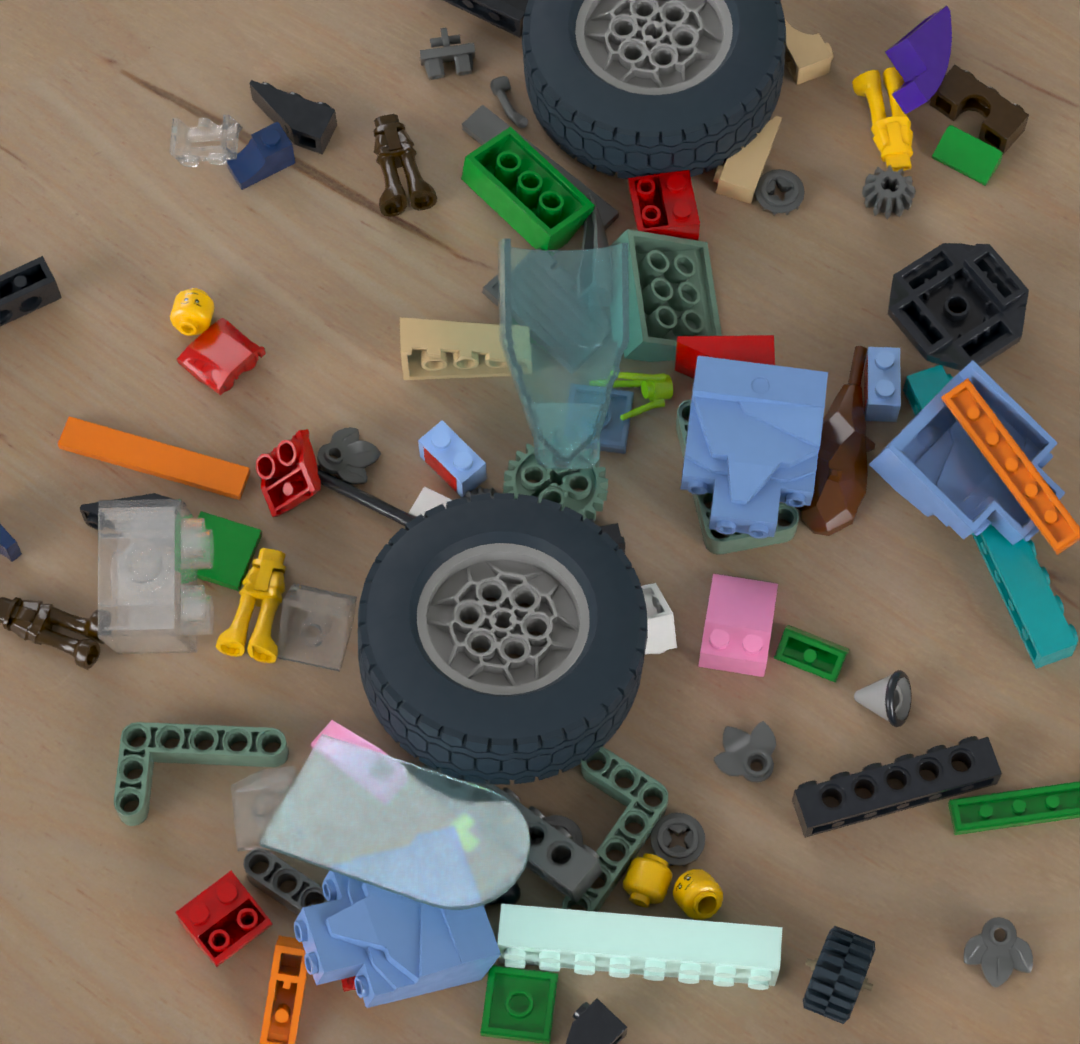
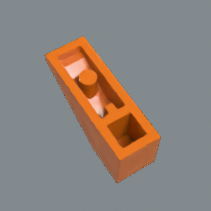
(284, 993)

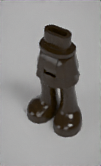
(393, 151)
(35, 620)

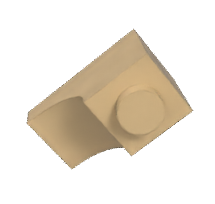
(806, 55)

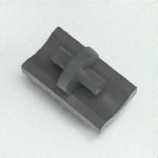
(460, 54)

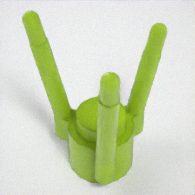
(653, 387)

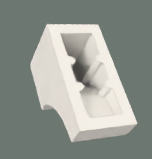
(660, 621)

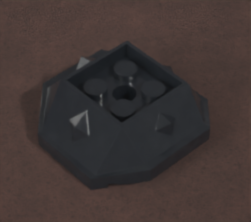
(963, 279)

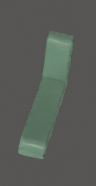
(735, 541)
(186, 753)
(636, 812)

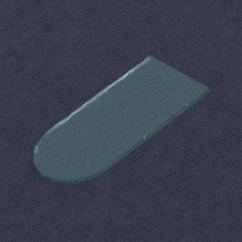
(400, 827)

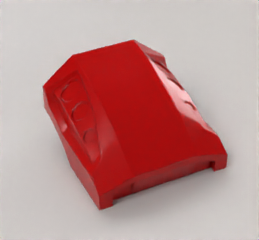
(220, 356)
(289, 474)

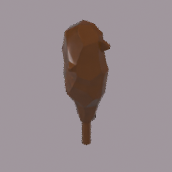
(841, 458)

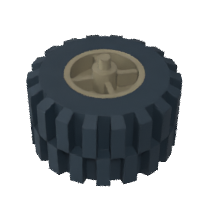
(839, 974)

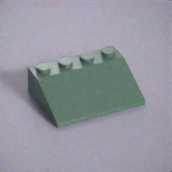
(667, 294)

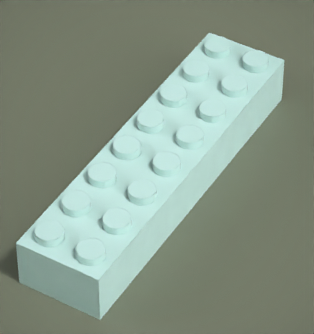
(639, 946)

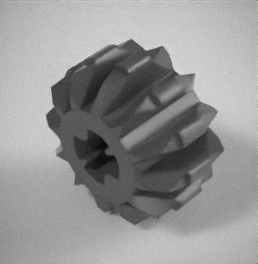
(888, 192)

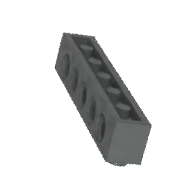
(568, 878)

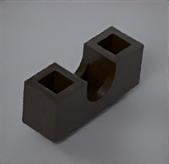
(963, 93)

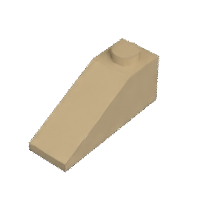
(743, 170)

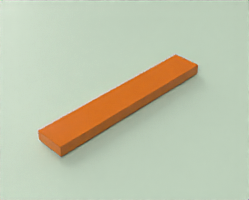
(154, 458)
(1012, 466)

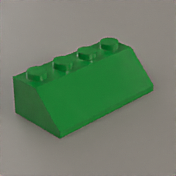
(526, 190)

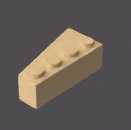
(450, 350)

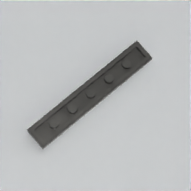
(485, 125)

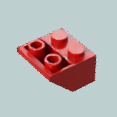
(665, 204)
(223, 919)

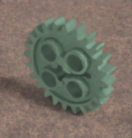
(557, 484)

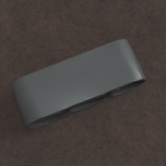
(275, 875)

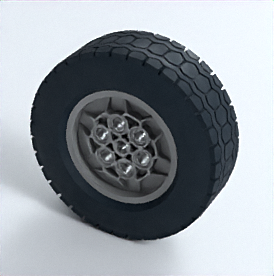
(648, 114)
(484, 709)

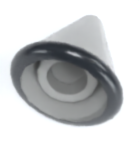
(888, 698)

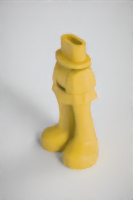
(892, 133)
(262, 589)

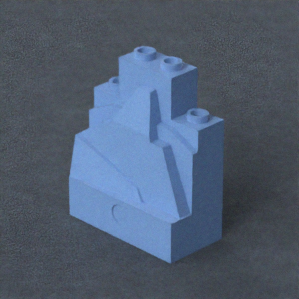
(753, 441)
(948, 476)
(392, 942)

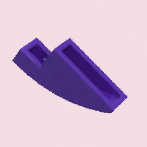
(922, 59)

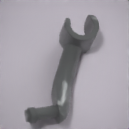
(499, 87)

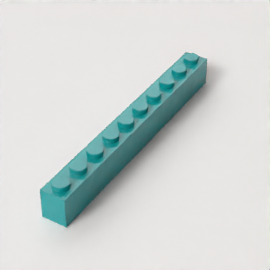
(1013, 567)

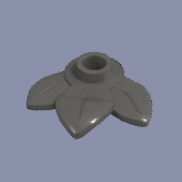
(351, 455)
(746, 749)
(998, 957)

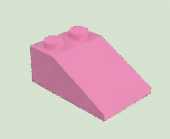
(738, 625)

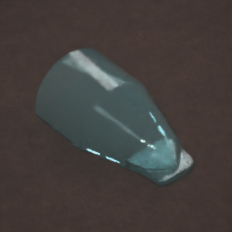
(564, 343)

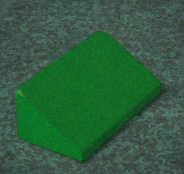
(967, 155)
(811, 653)

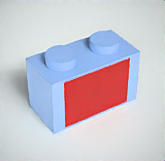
(882, 384)
(452, 459)

